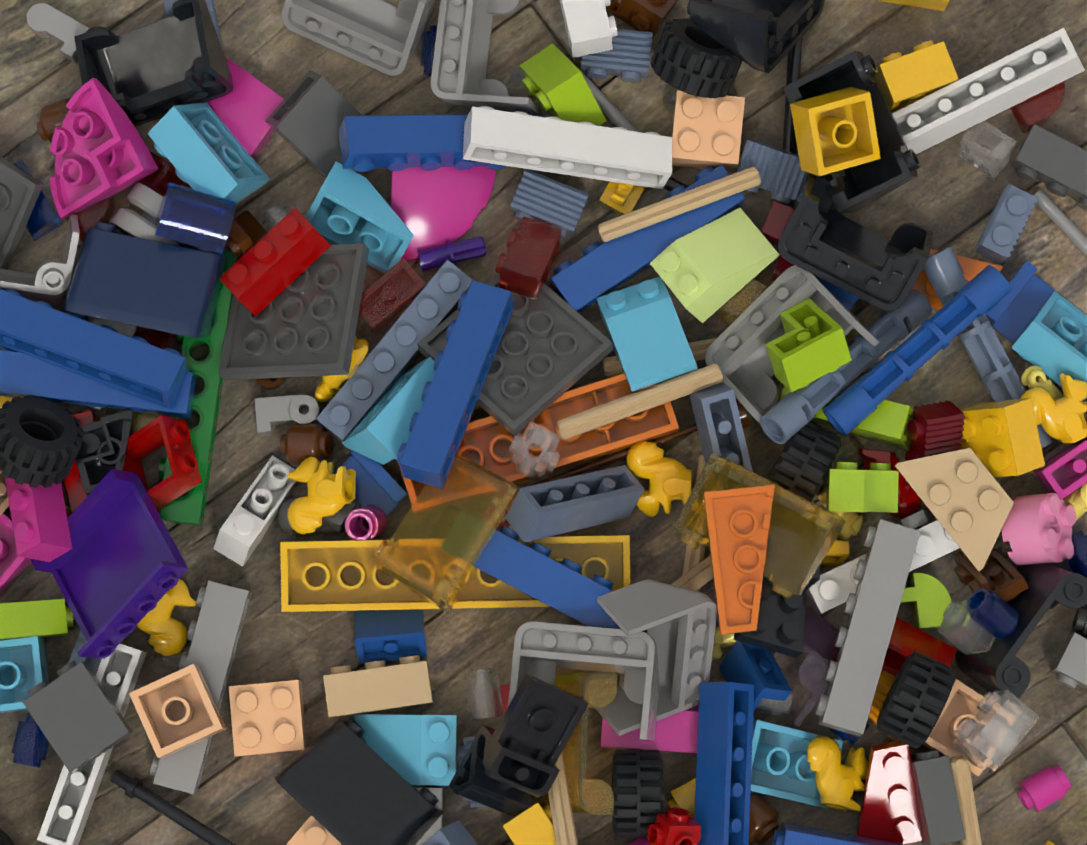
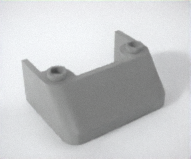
(362, 29)
(463, 55)
(51, 277)
(742, 346)
(684, 636)
(549, 646)

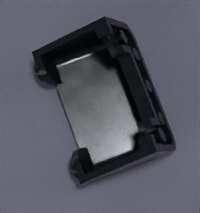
(756, 29)
(158, 63)
(897, 165)
(849, 253)
(1000, 667)
(357, 791)

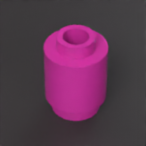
(356, 523)
(1043, 788)

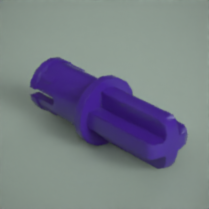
(454, 252)

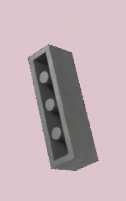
(1054, 163)

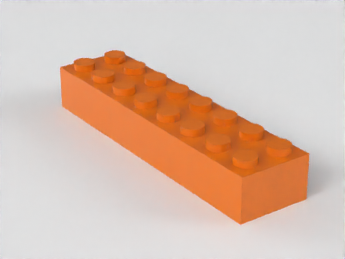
(489, 442)

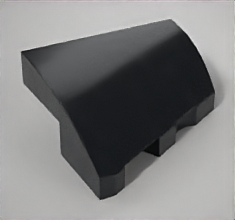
(103, 448)

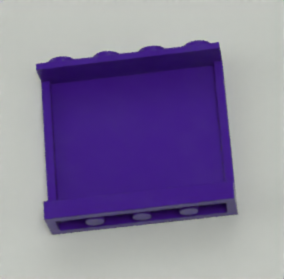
(117, 562)

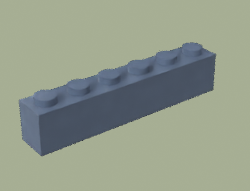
(394, 351)

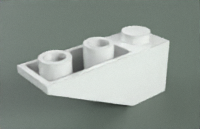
(255, 512)

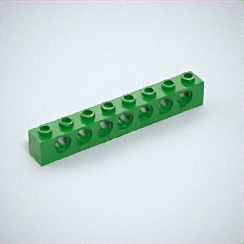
(191, 508)

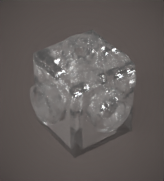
(539, 438)

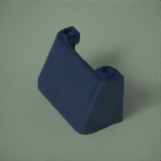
(146, 282)

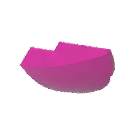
(247, 109)
(95, 151)
(439, 203)

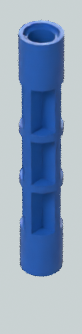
(934, 334)

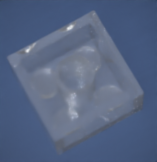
(995, 730)

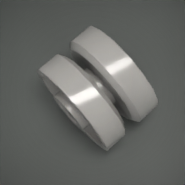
(143, 225)

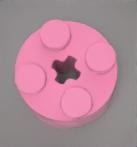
(1039, 529)

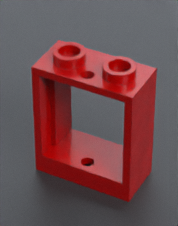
(180, 452)

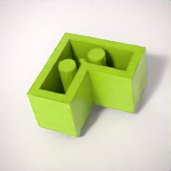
(560, 87)
(809, 347)
(862, 489)

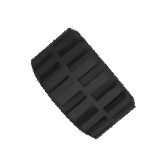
(694, 61)
(37, 441)
(806, 460)
(916, 699)
(636, 791)

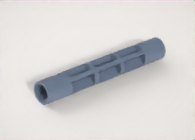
(979, 337)
(800, 406)

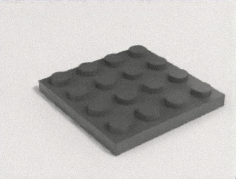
(305, 327)
(537, 359)

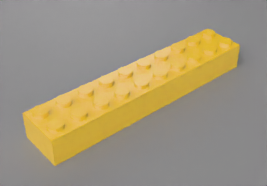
(345, 575)

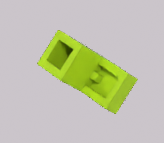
(928, 600)

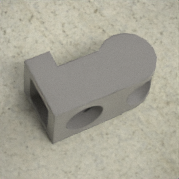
(51, 23)
(284, 410)

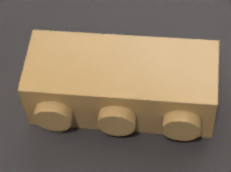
(378, 687)

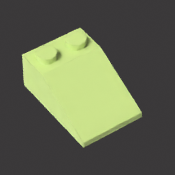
(714, 262)

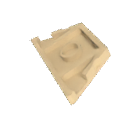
(961, 498)

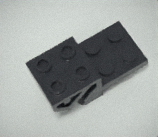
(779, 620)
(521, 754)

